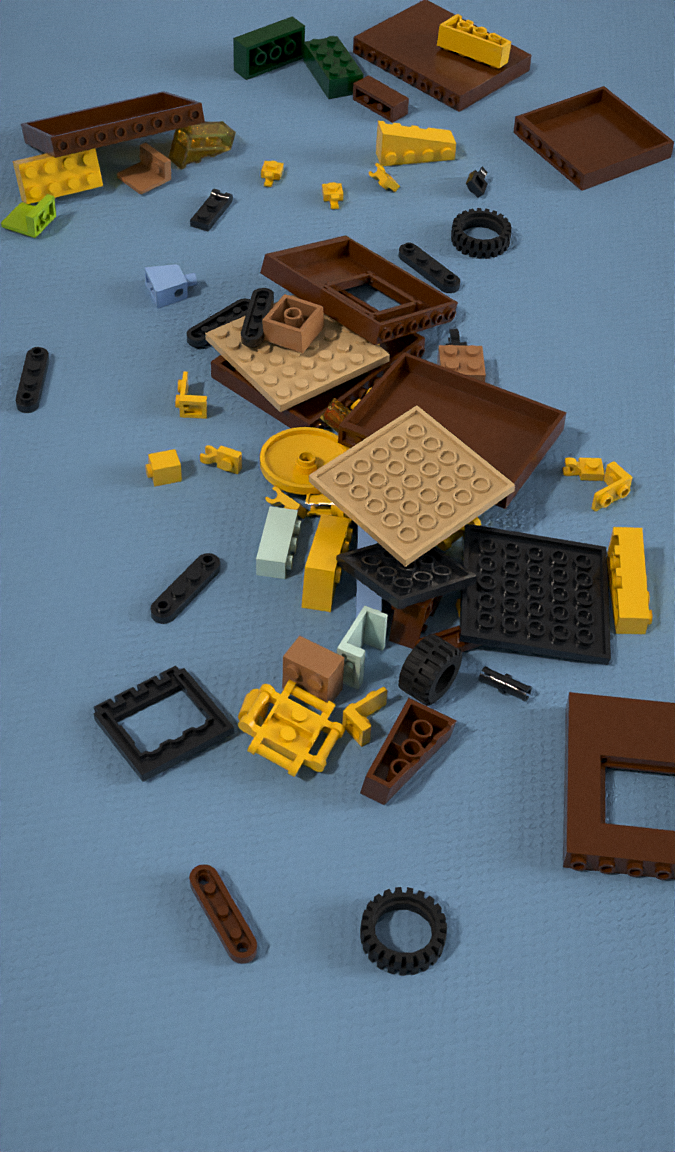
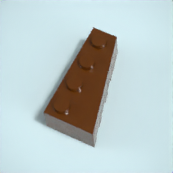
(409, 745)

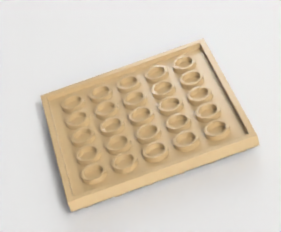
(292, 376)
(411, 485)

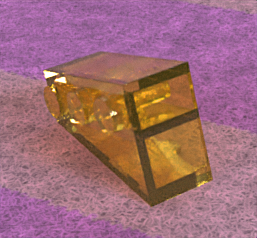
(199, 141)

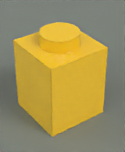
(163, 467)

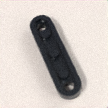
(429, 268)
(259, 306)
(196, 334)
(32, 380)
(185, 588)

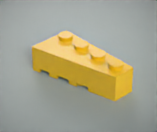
(473, 42)
(321, 567)
(628, 581)

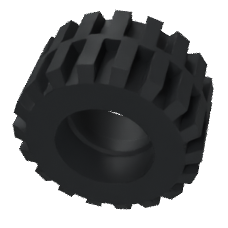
(430, 669)

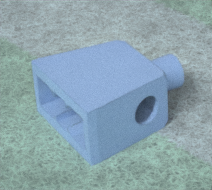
(168, 284)

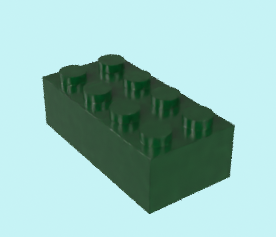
(268, 48)
(331, 66)

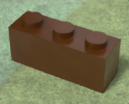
(380, 98)

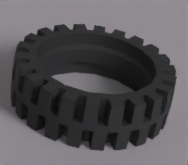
(478, 246)
(403, 901)

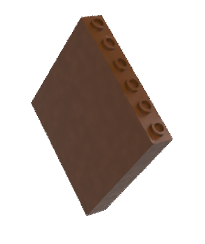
(593, 137)

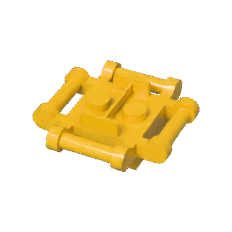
(291, 728)

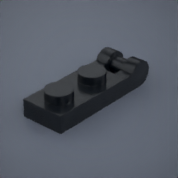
(211, 210)

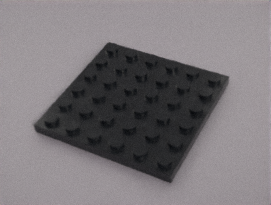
(535, 594)

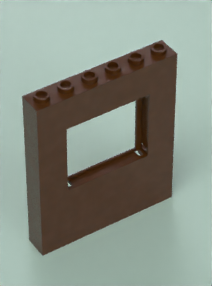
(328, 266)
(632, 737)

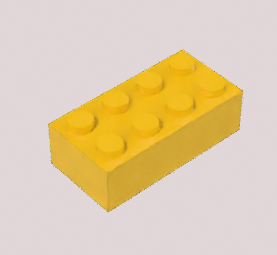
(57, 175)

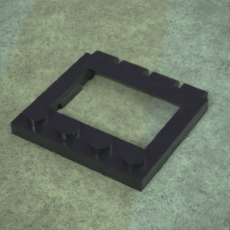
(170, 751)

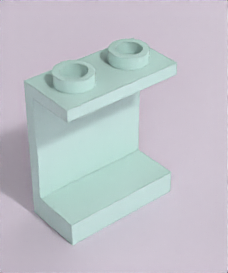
(368, 629)

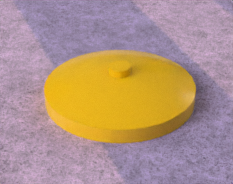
(295, 454)

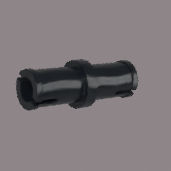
(505, 683)

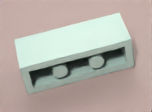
(278, 542)

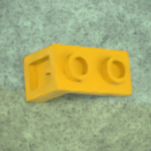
(190, 405)
(618, 486)
(355, 715)

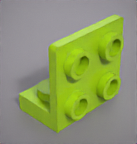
(31, 219)

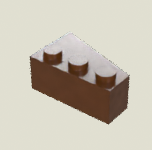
(410, 622)

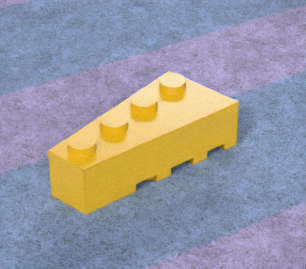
(413, 144)

